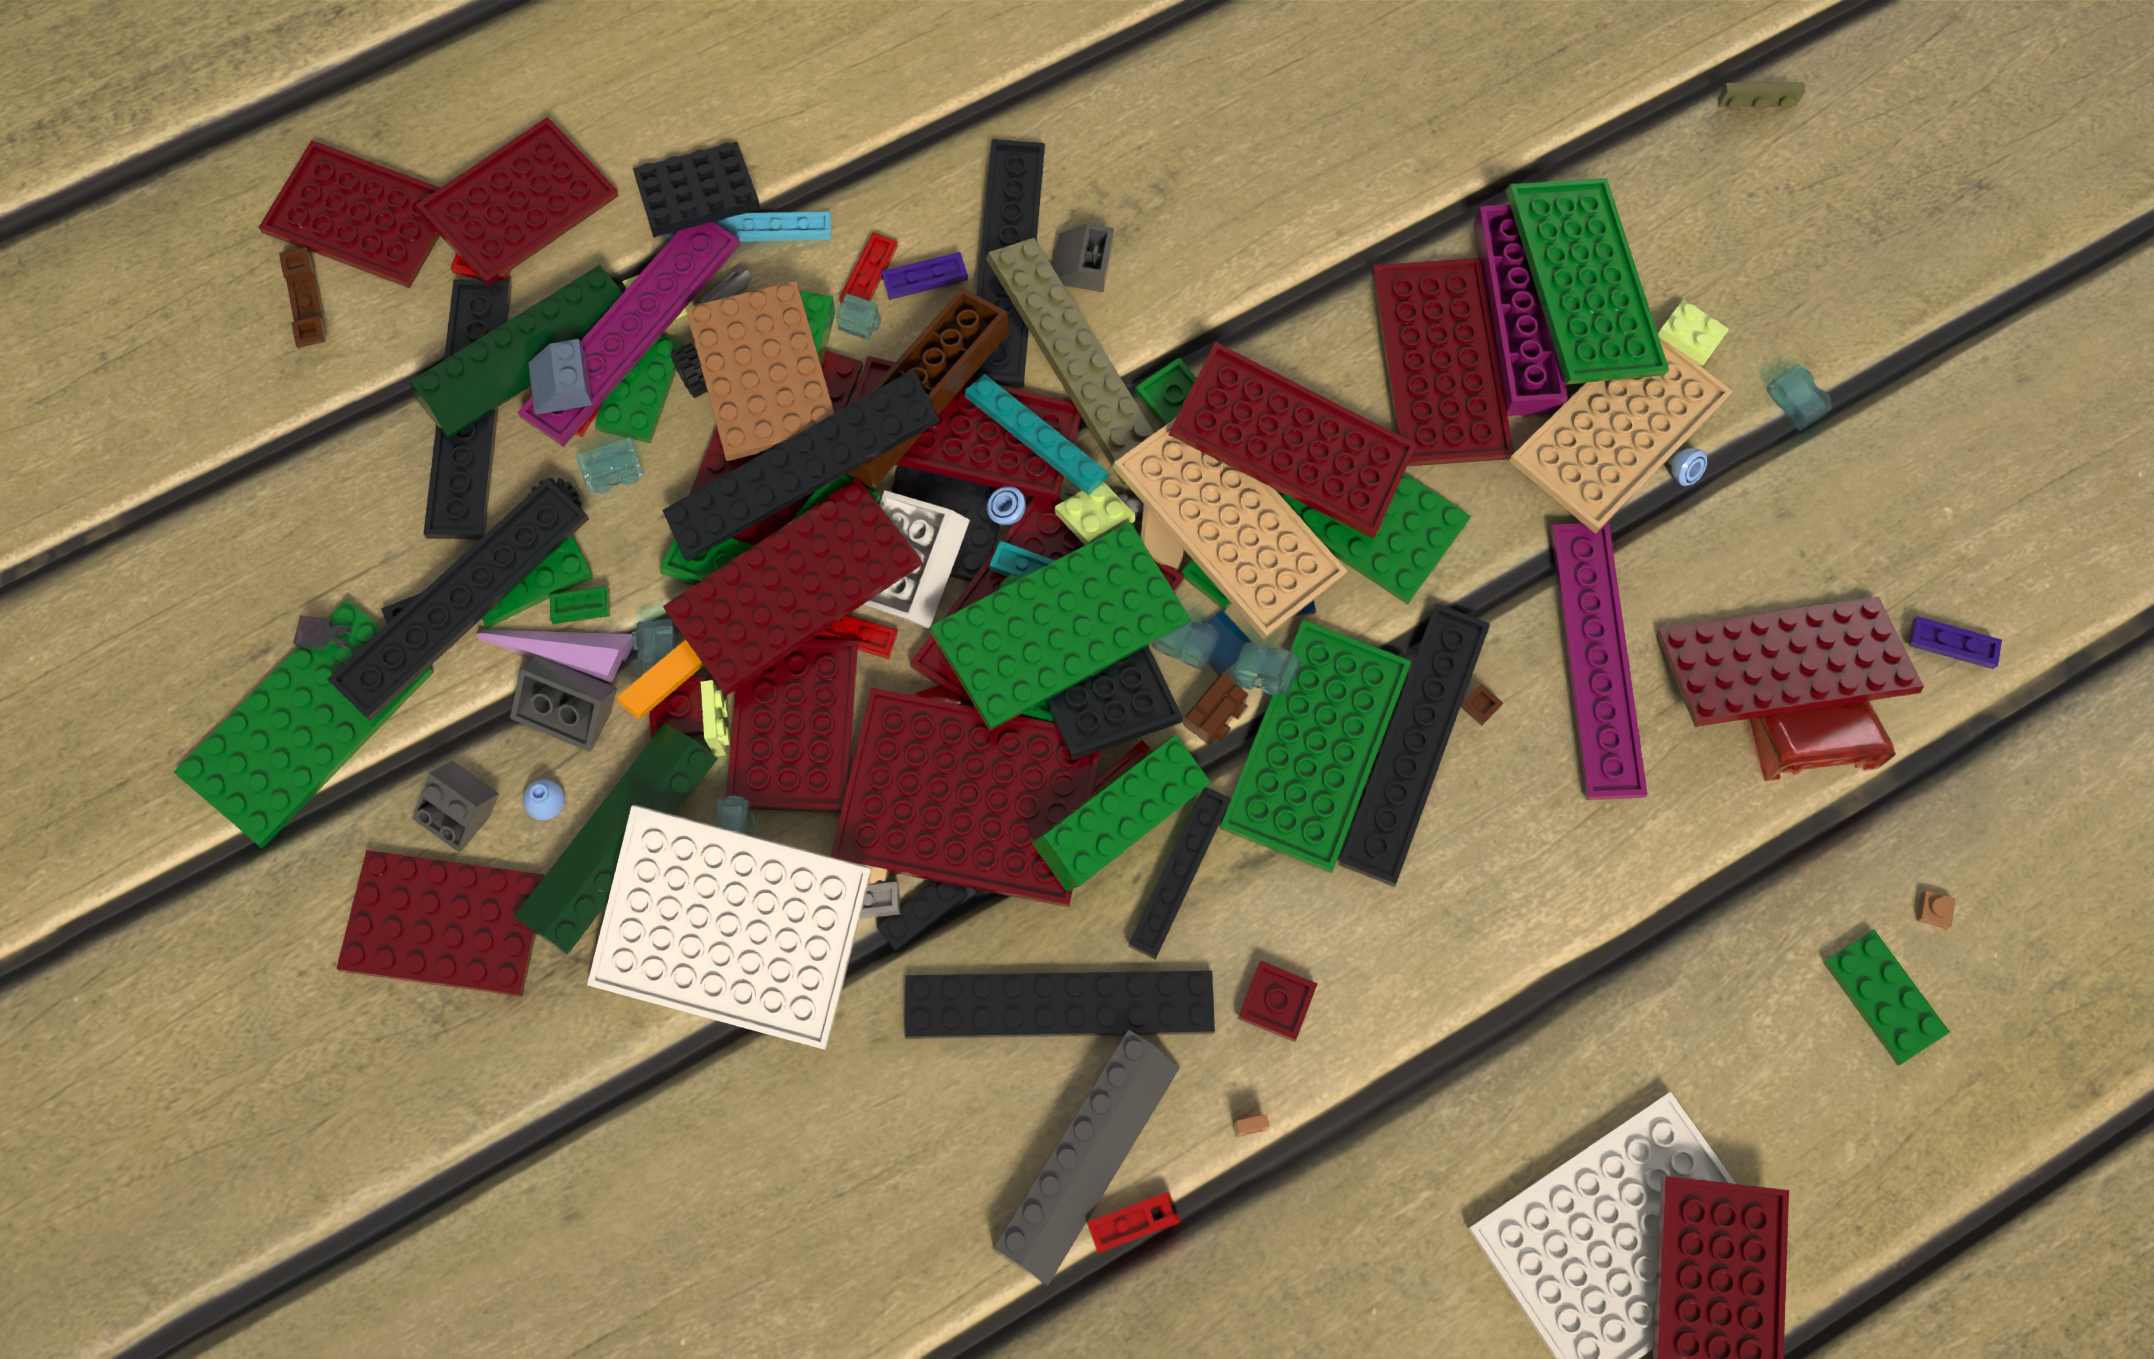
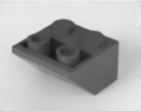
(1084, 256)
(454, 805)

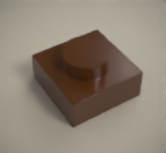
(1481, 704)

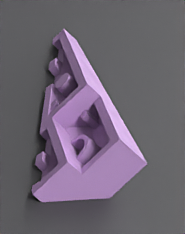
(587, 653)

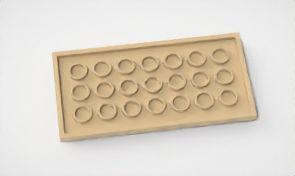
(1618, 436)
(1232, 529)

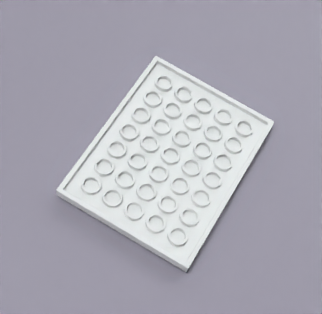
(729, 926)
(1586, 1235)

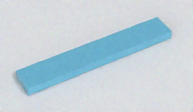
(777, 226)

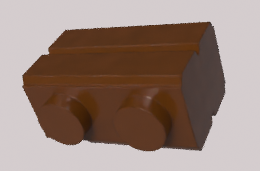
(1216, 709)

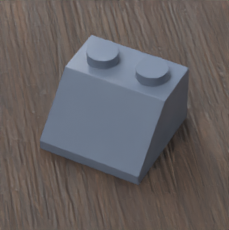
(560, 378)

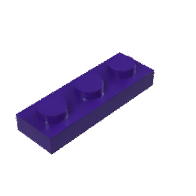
(924, 275)
(1955, 642)

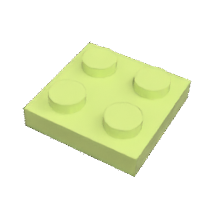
(1692, 332)
(1094, 514)
(714, 711)

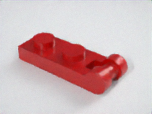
(1132, 1223)

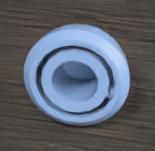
(1688, 465)
(1006, 505)
(543, 799)

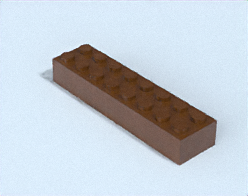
(944, 361)

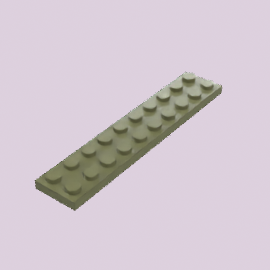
(1070, 348)

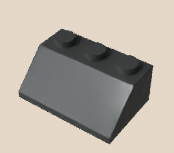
(562, 702)

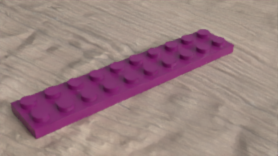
(640, 319)
(1598, 663)

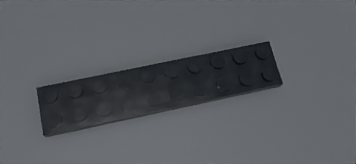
(1009, 218)
(464, 462)
(801, 465)
(458, 599)
(1414, 745)
(1059, 1004)

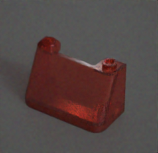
(1821, 739)

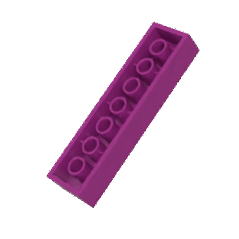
(1521, 334)

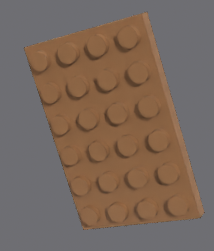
(759, 368)

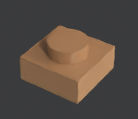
(1936, 909)
(1251, 1123)

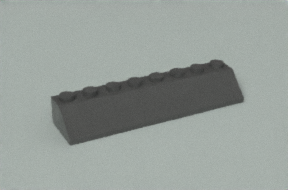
(1087, 1158)

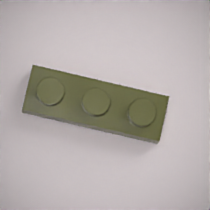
(1761, 94)

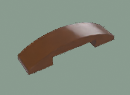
(304, 297)

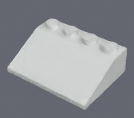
(936, 538)

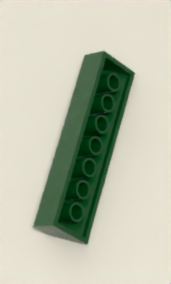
(497, 363)
(584, 873)

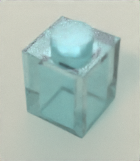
(858, 316)

